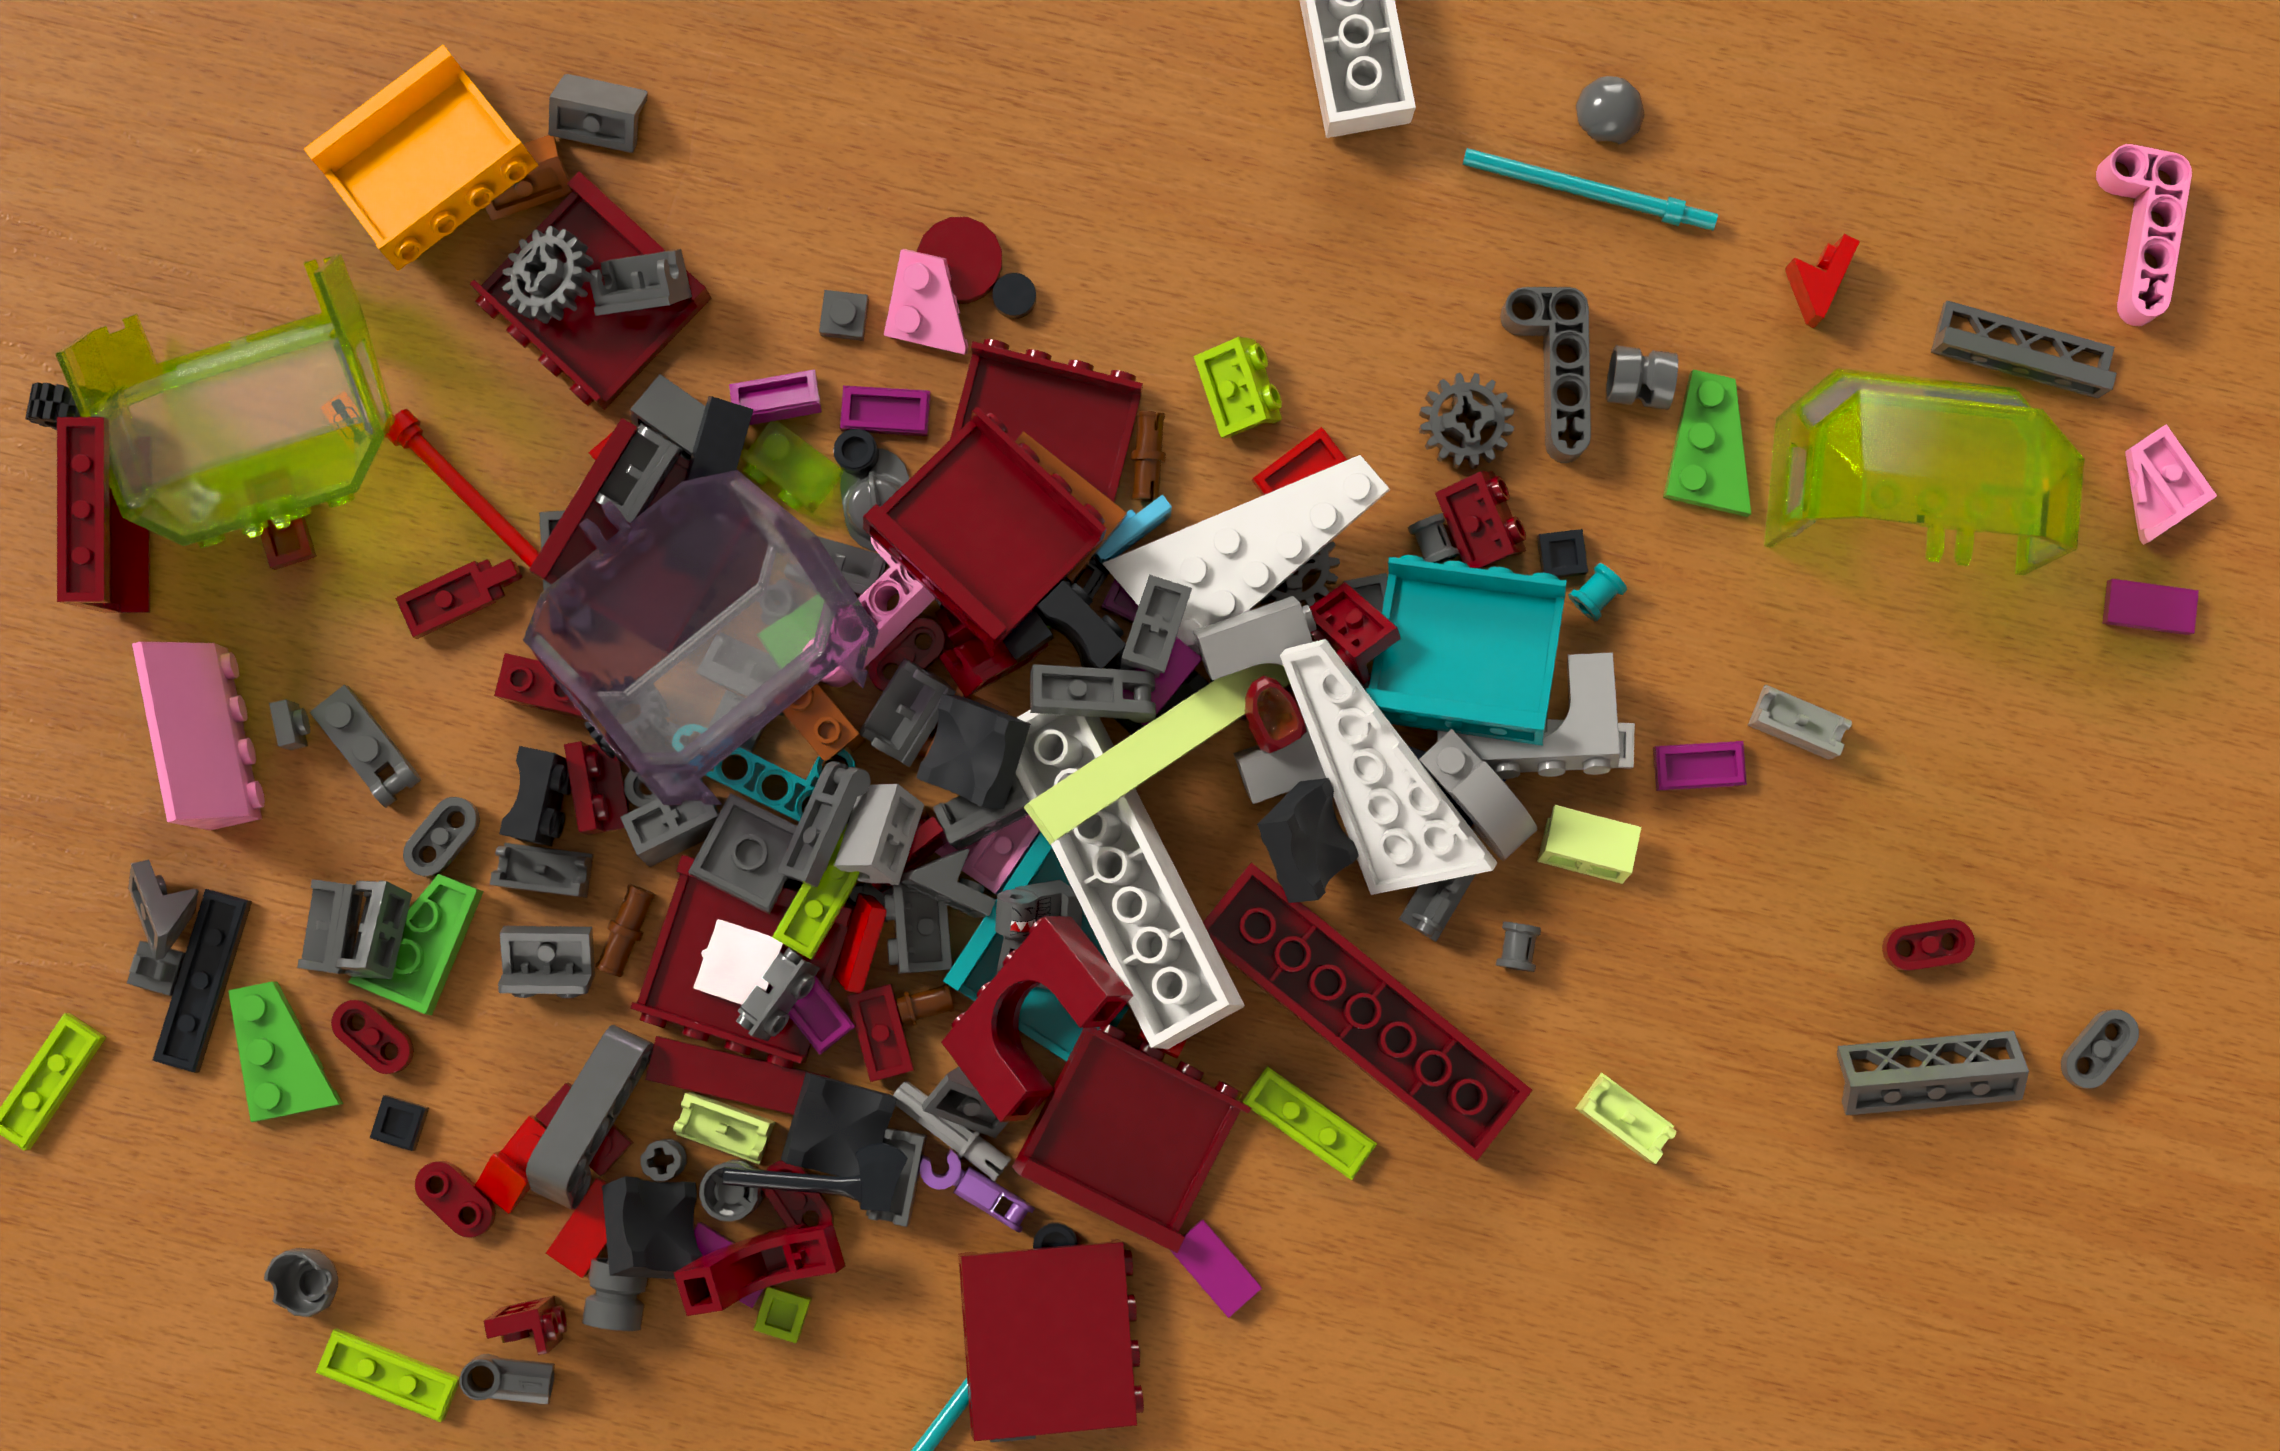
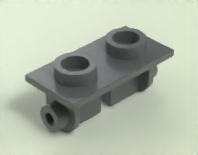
(1434, 905)
(768, 1013)

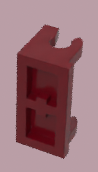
(976, 666)

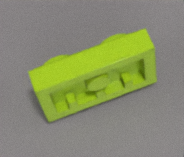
(1238, 386)

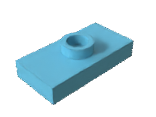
(1134, 528)

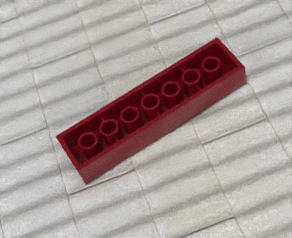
(1364, 1013)

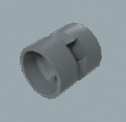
(1642, 377)
(726, 1201)
(615, 1300)

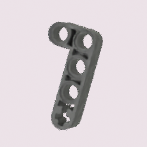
(1556, 372)
(563, 1154)

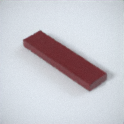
(725, 1075)

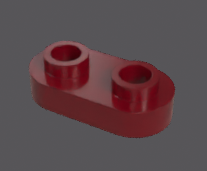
(905, 647)
(1927, 945)
(373, 1038)
(454, 1198)
(793, 1204)

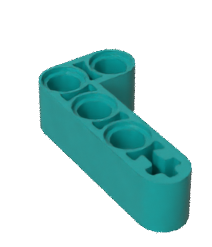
(760, 768)

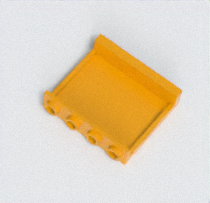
(420, 157)

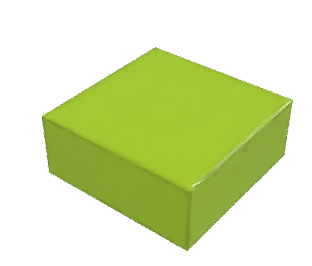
(782, 1314)

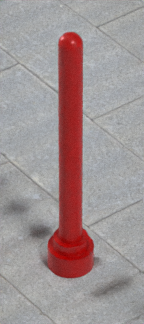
(409, 435)

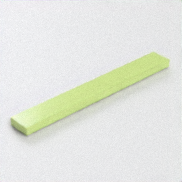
(1146, 752)

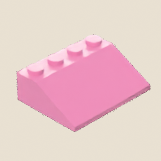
(198, 734)

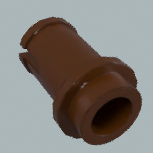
(925, 1004)

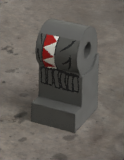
(1026, 904)

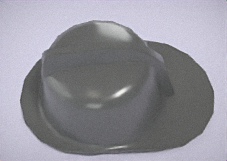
(865, 490)

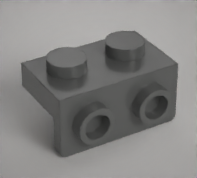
(920, 931)
(546, 960)

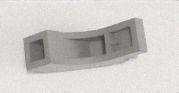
(1480, 793)

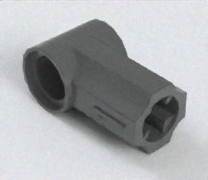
(512, 1380)

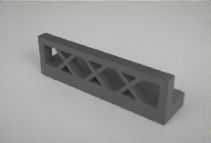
(2020, 358)
(1935, 1080)

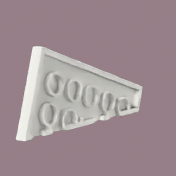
(1253, 547)
(1384, 794)

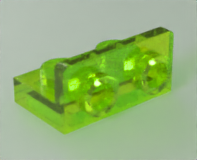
(791, 466)

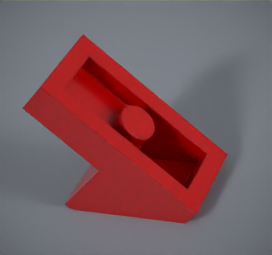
(1817, 287)
(505, 1172)

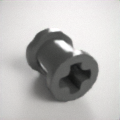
(1433, 539)
(1518, 946)
(657, 1172)

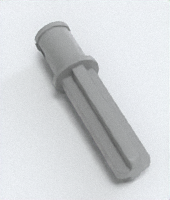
(960, 1138)

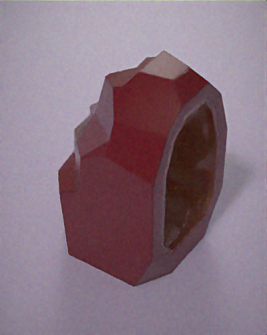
(1272, 715)

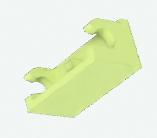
(1589, 844)
(1626, 1118)
(723, 1127)

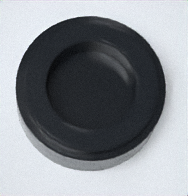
(1014, 295)
(856, 451)
(1054, 1235)

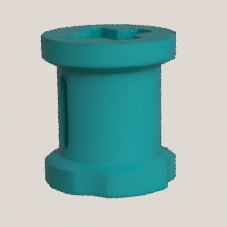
(1597, 592)

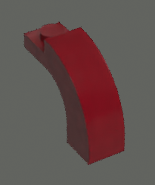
(757, 1263)

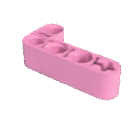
(2144, 234)
(890, 624)

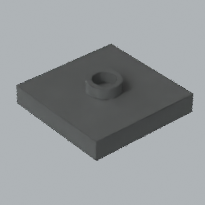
(745, 854)

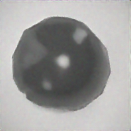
(1610, 110)
(302, 1281)

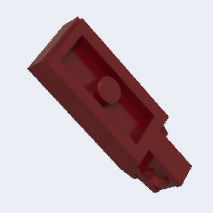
(456, 595)

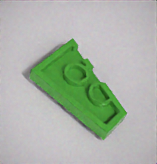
(1709, 448)
(428, 945)
(275, 1058)

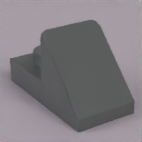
(939, 881)
(160, 914)
(960, 1103)

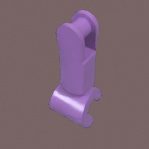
(976, 1190)

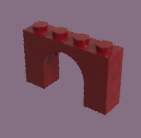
(987, 1035)

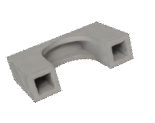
(1255, 640)
(1583, 741)

